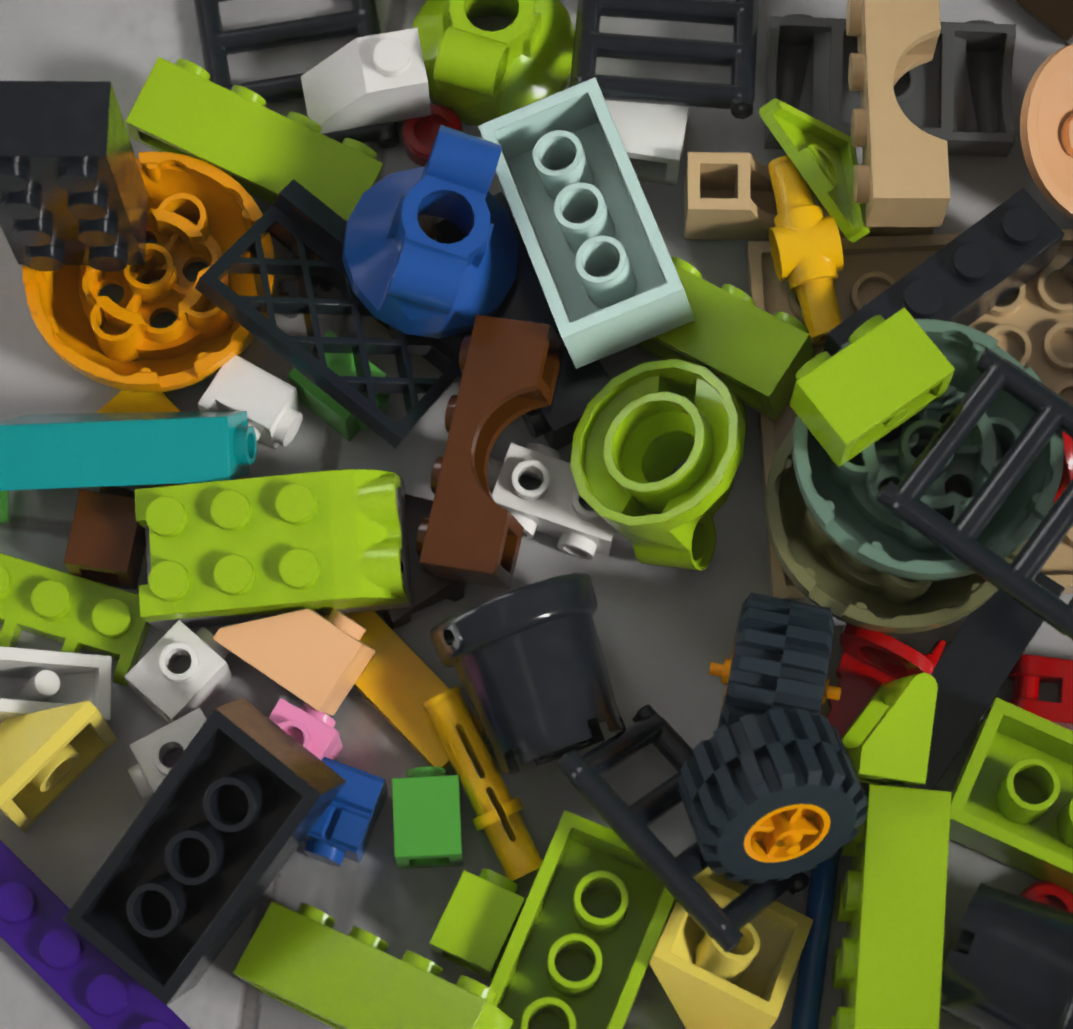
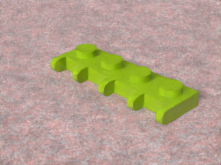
(70, 612)

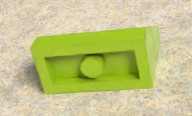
(894, 732)

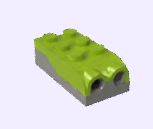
(274, 547)

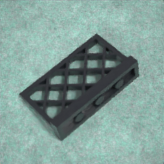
(316, 242)

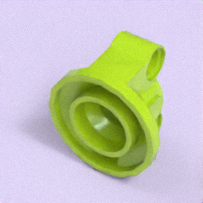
(496, 71)
(636, 438)

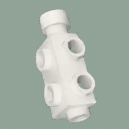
(551, 507)

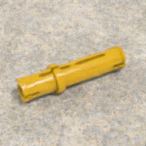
(515, 856)

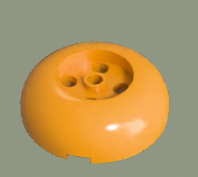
(195, 218)

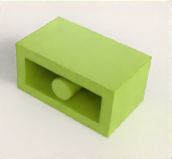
(870, 385)

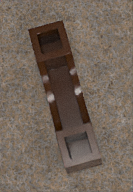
(506, 373)

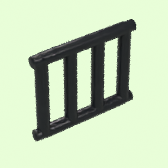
(218, 44)
(738, 54)
(961, 537)
(632, 821)

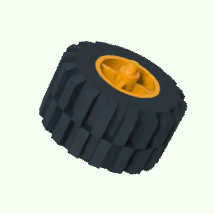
(777, 659)
(772, 795)

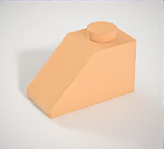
(303, 653)

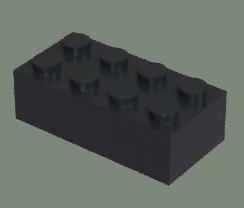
(69, 177)
(204, 849)

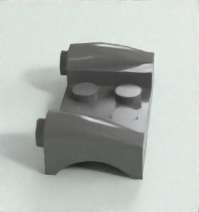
(953, 97)

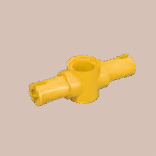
(805, 249)

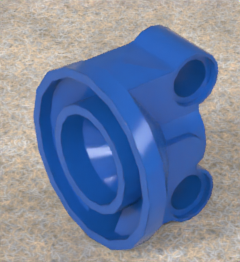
(426, 283)

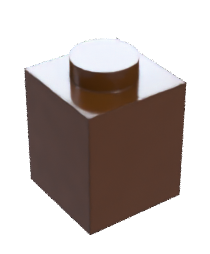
(106, 538)

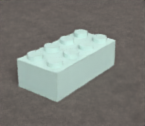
(587, 224)

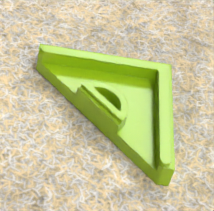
(823, 159)

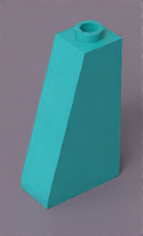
(124, 449)

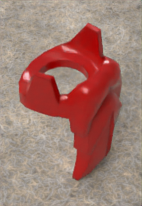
(868, 662)

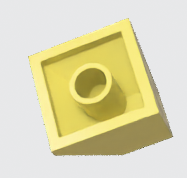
(46, 755)
(735, 986)

